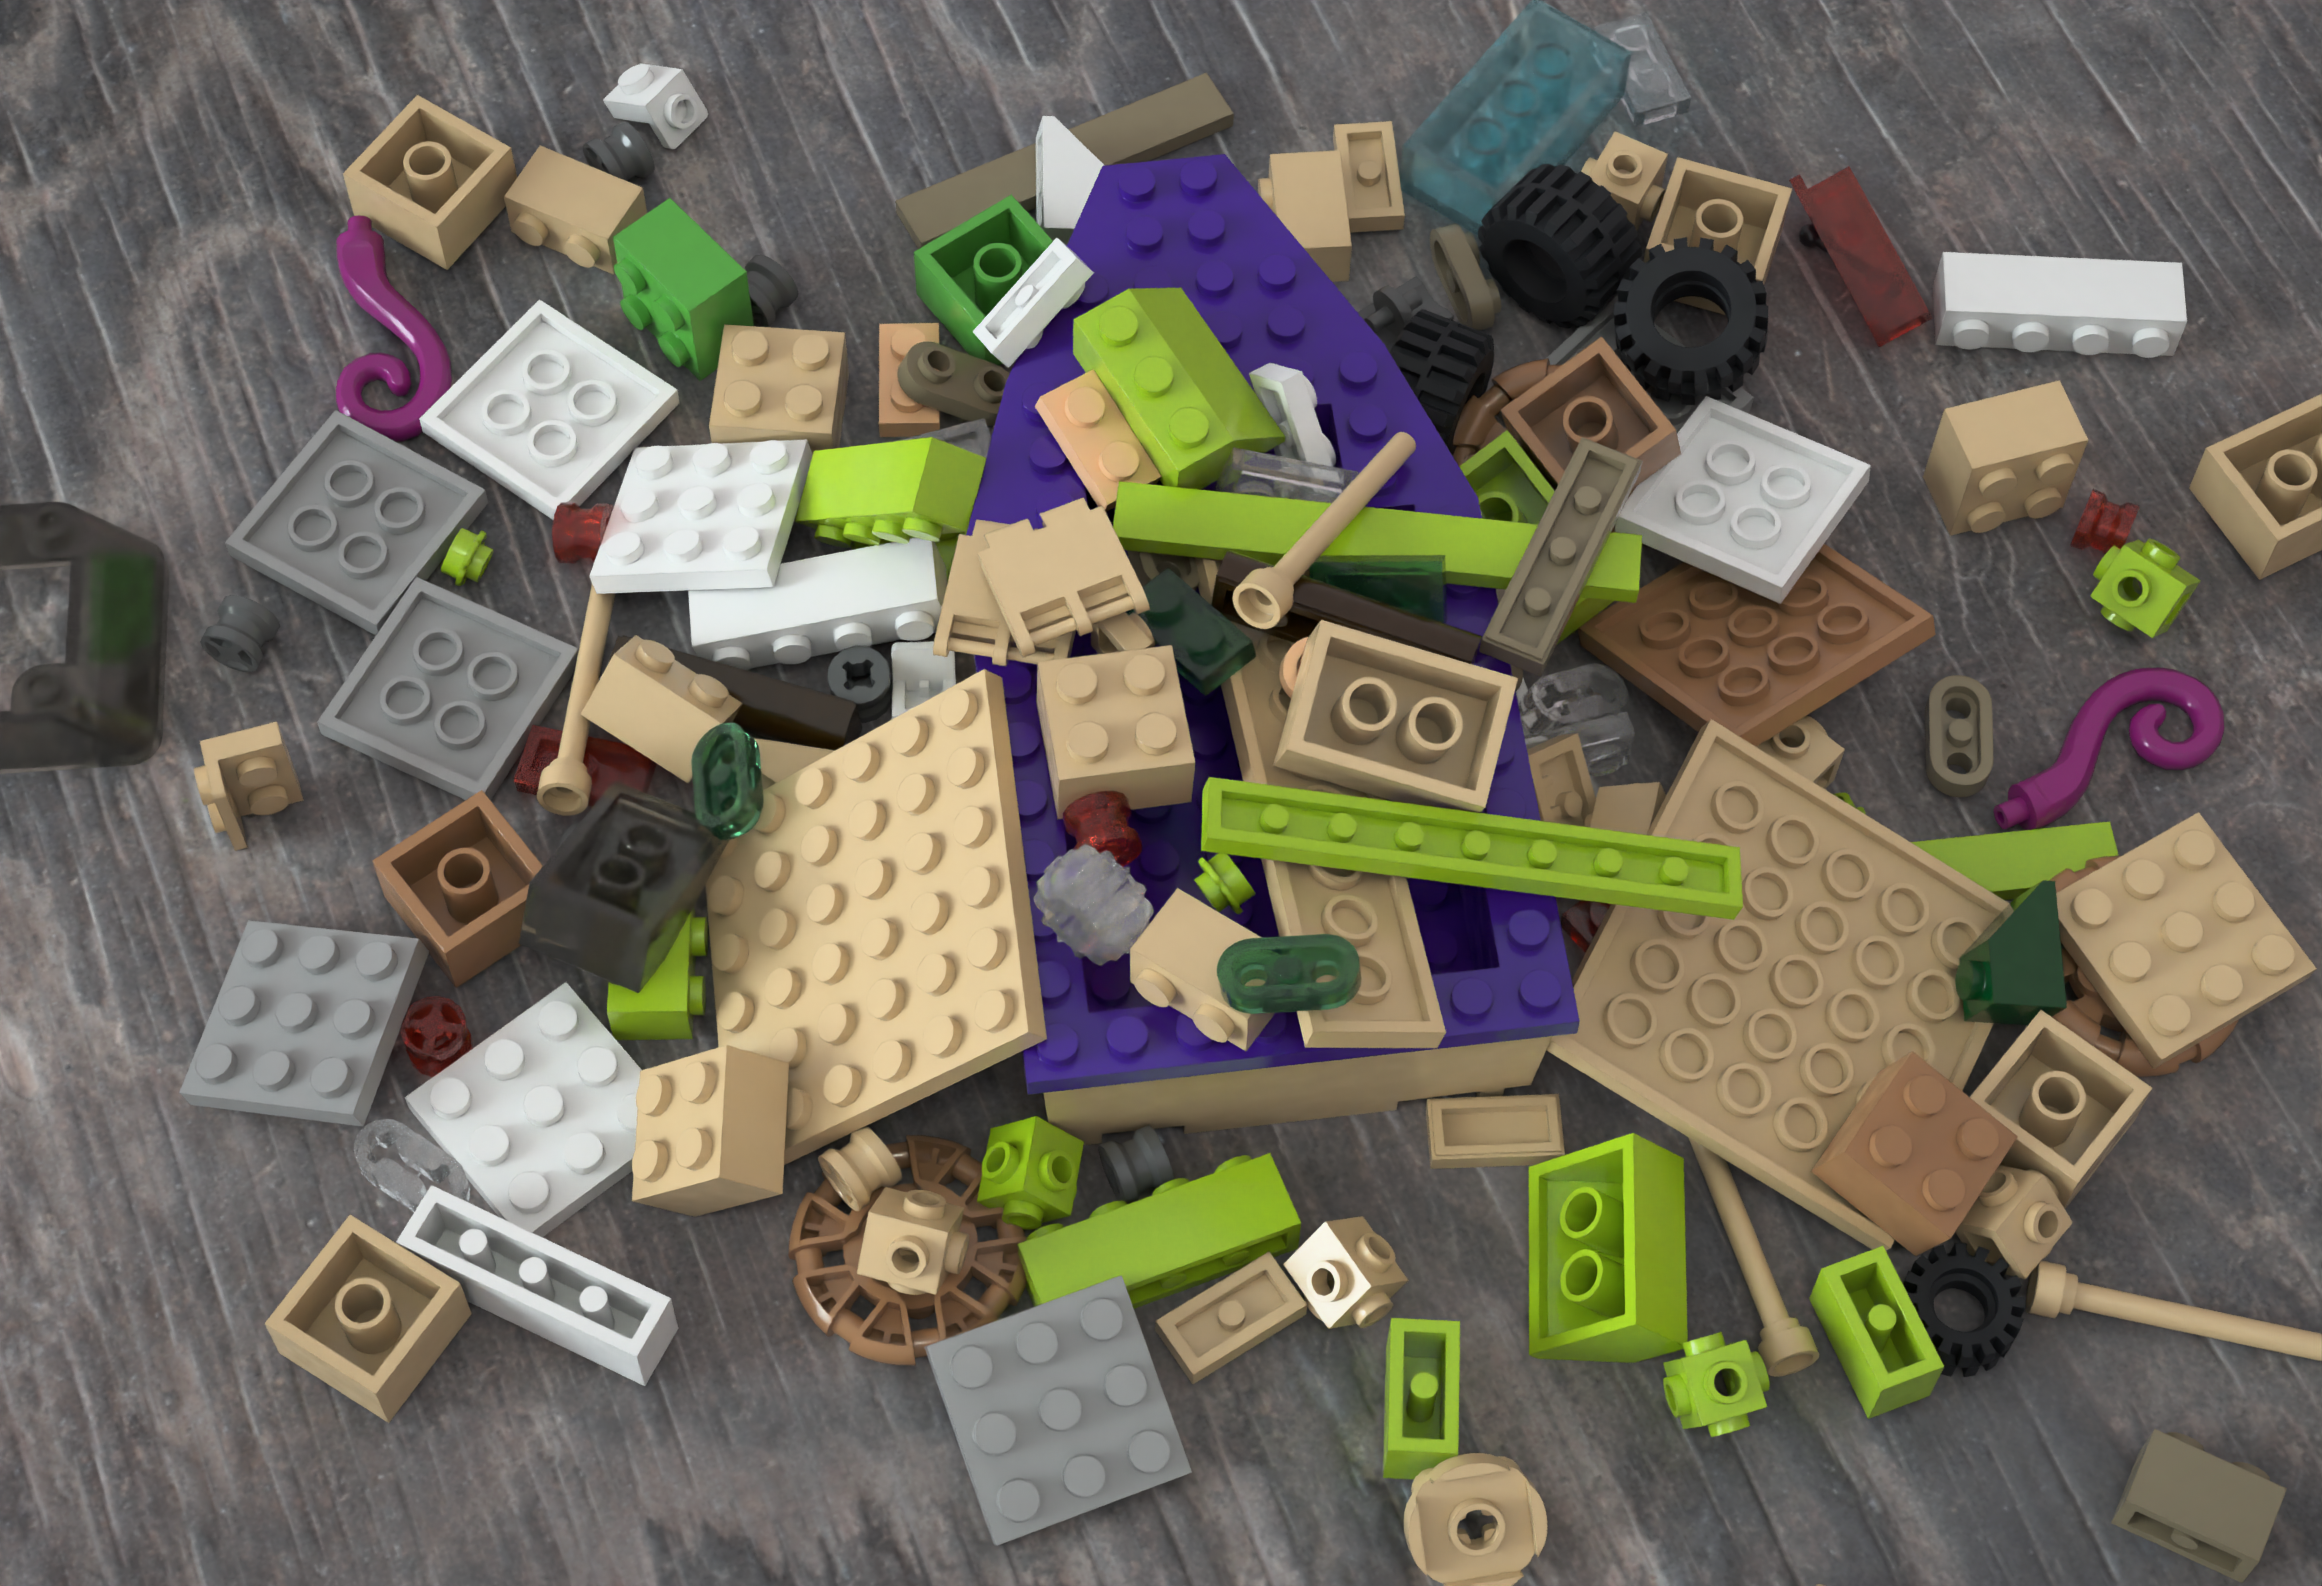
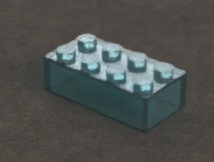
(1515, 109)

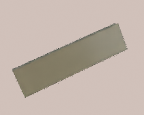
(1560, 557)

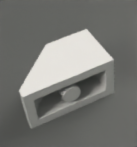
(1063, 178)

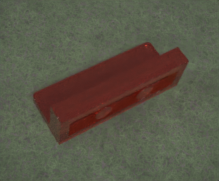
(1863, 255)

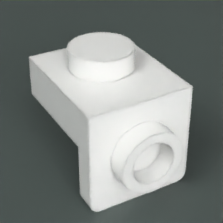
(659, 98)
(919, 674)

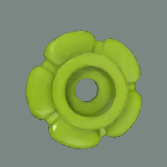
(467, 557)
(1223, 883)

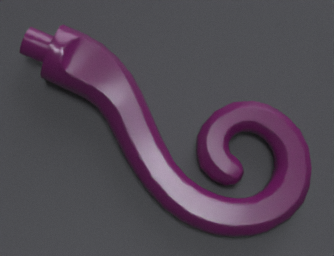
(365, 277)
(2057, 789)

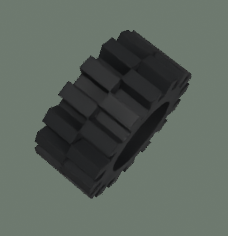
(1988, 1285)

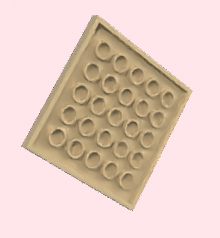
(882, 919)
(1782, 1018)

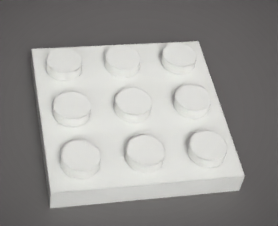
(549, 410)
(1744, 499)
(702, 517)
(538, 1112)

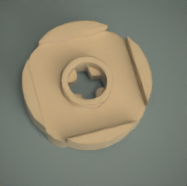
(1467, 1484)

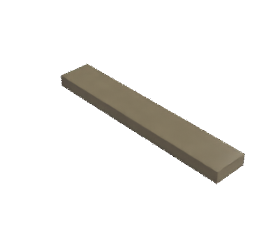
(1119, 137)

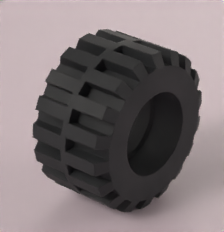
(1559, 245)
(1683, 274)
(1443, 367)

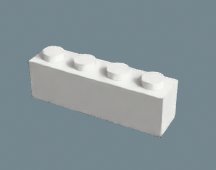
(2059, 304)
(823, 606)
(543, 1285)

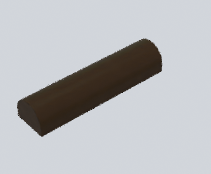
(1322, 601)
(779, 707)

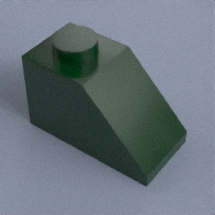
(2015, 963)

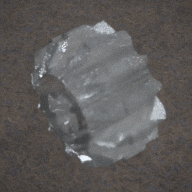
(1093, 904)

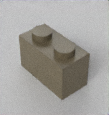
(2199, 1504)

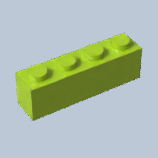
(890, 492)
(1168, 1239)

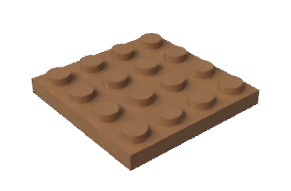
(1748, 660)

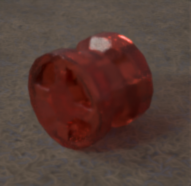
(2104, 523)
(579, 531)
(1103, 823)
(429, 1022)

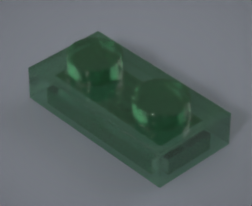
(1403, 581)
(1202, 639)

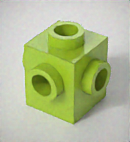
(2163, 590)
(1030, 1172)
(1692, 1388)

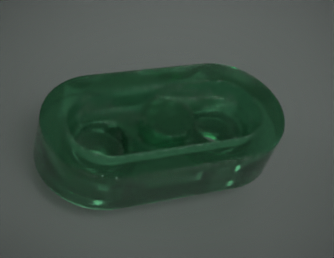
(727, 781)
(1290, 973)

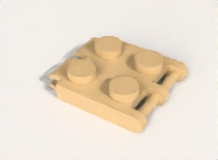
(1060, 574)
(971, 616)

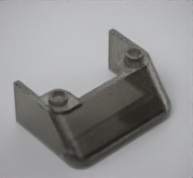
(110, 691)

